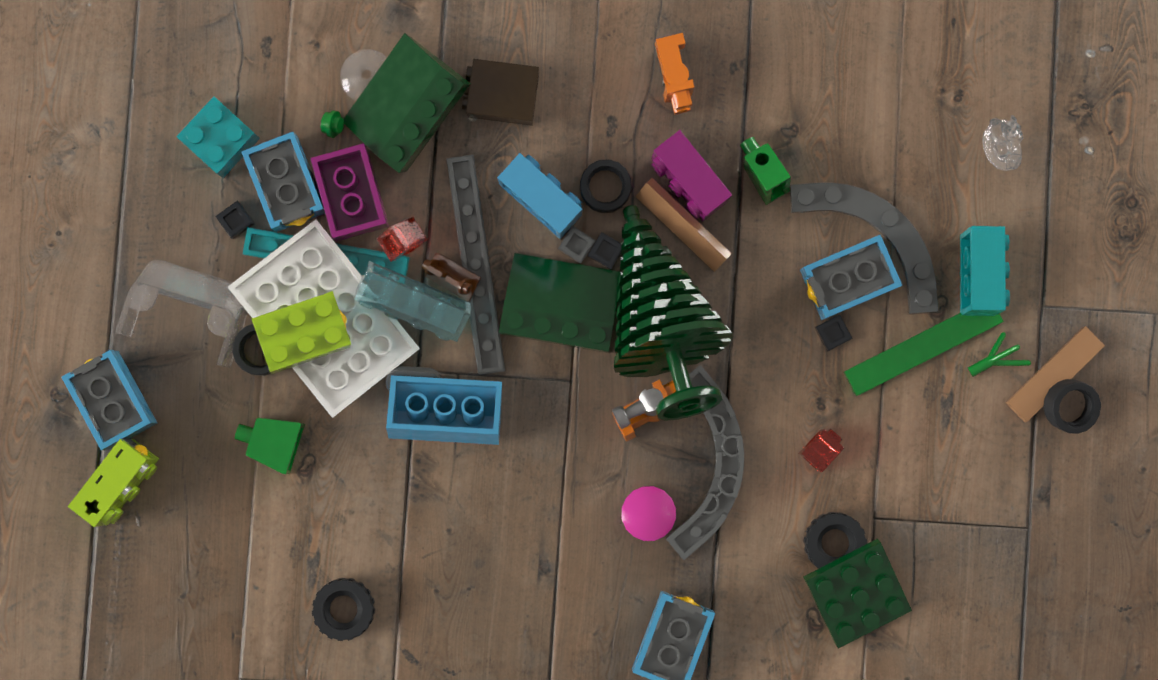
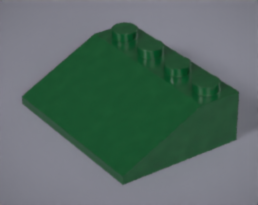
(405, 103)
(560, 303)

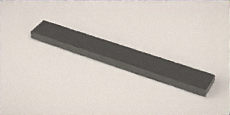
(476, 259)

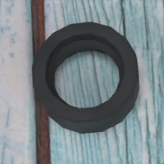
(602, 165)
(239, 356)
(1089, 415)

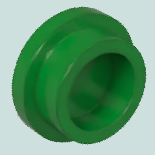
(332, 123)

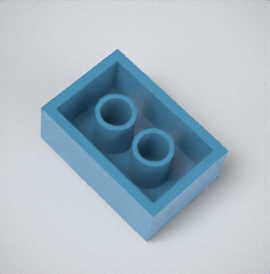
(541, 194)

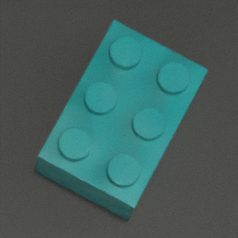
(984, 271)

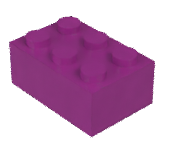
(690, 176)
(349, 192)

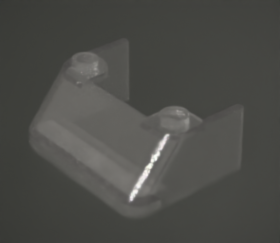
(181, 283)

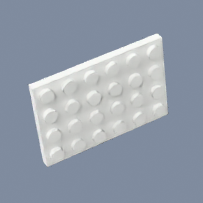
(311, 267)

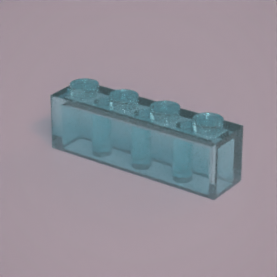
(413, 302)

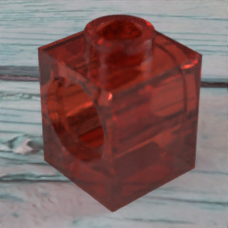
(402, 239)
(822, 449)

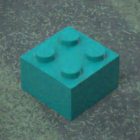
(217, 137)

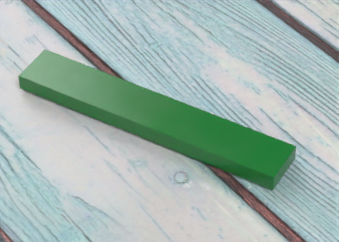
(917, 350)

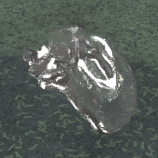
(1002, 143)

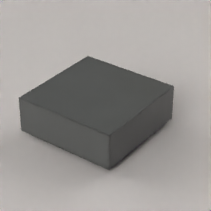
(576, 244)

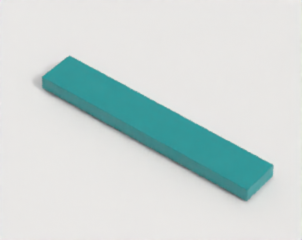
(262, 243)

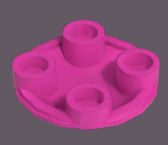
(648, 513)

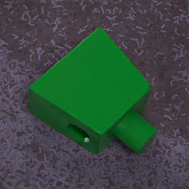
(765, 170)
(272, 442)

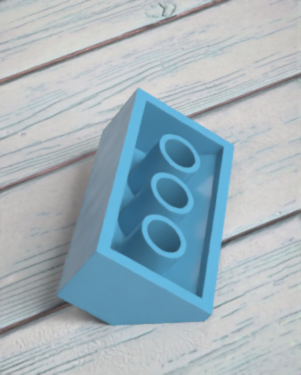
(444, 410)

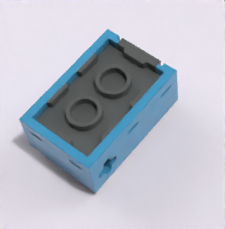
(284, 182)
(850, 277)
(109, 399)
(673, 639)

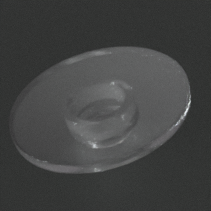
(353, 68)

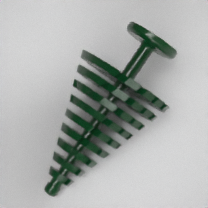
(663, 321)

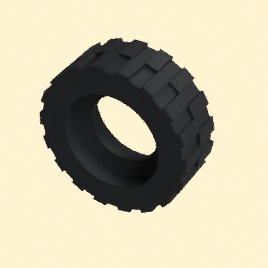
(821, 526)
(328, 624)

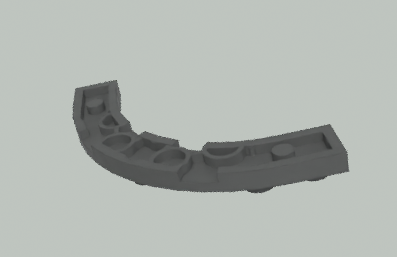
(885, 219)
(726, 477)

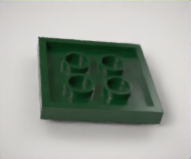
(857, 593)

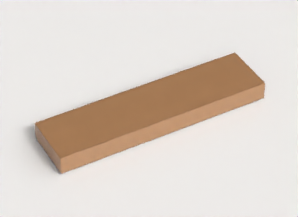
(683, 224)
(1061, 366)

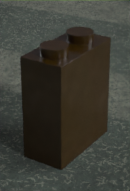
(501, 92)

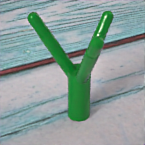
(994, 360)

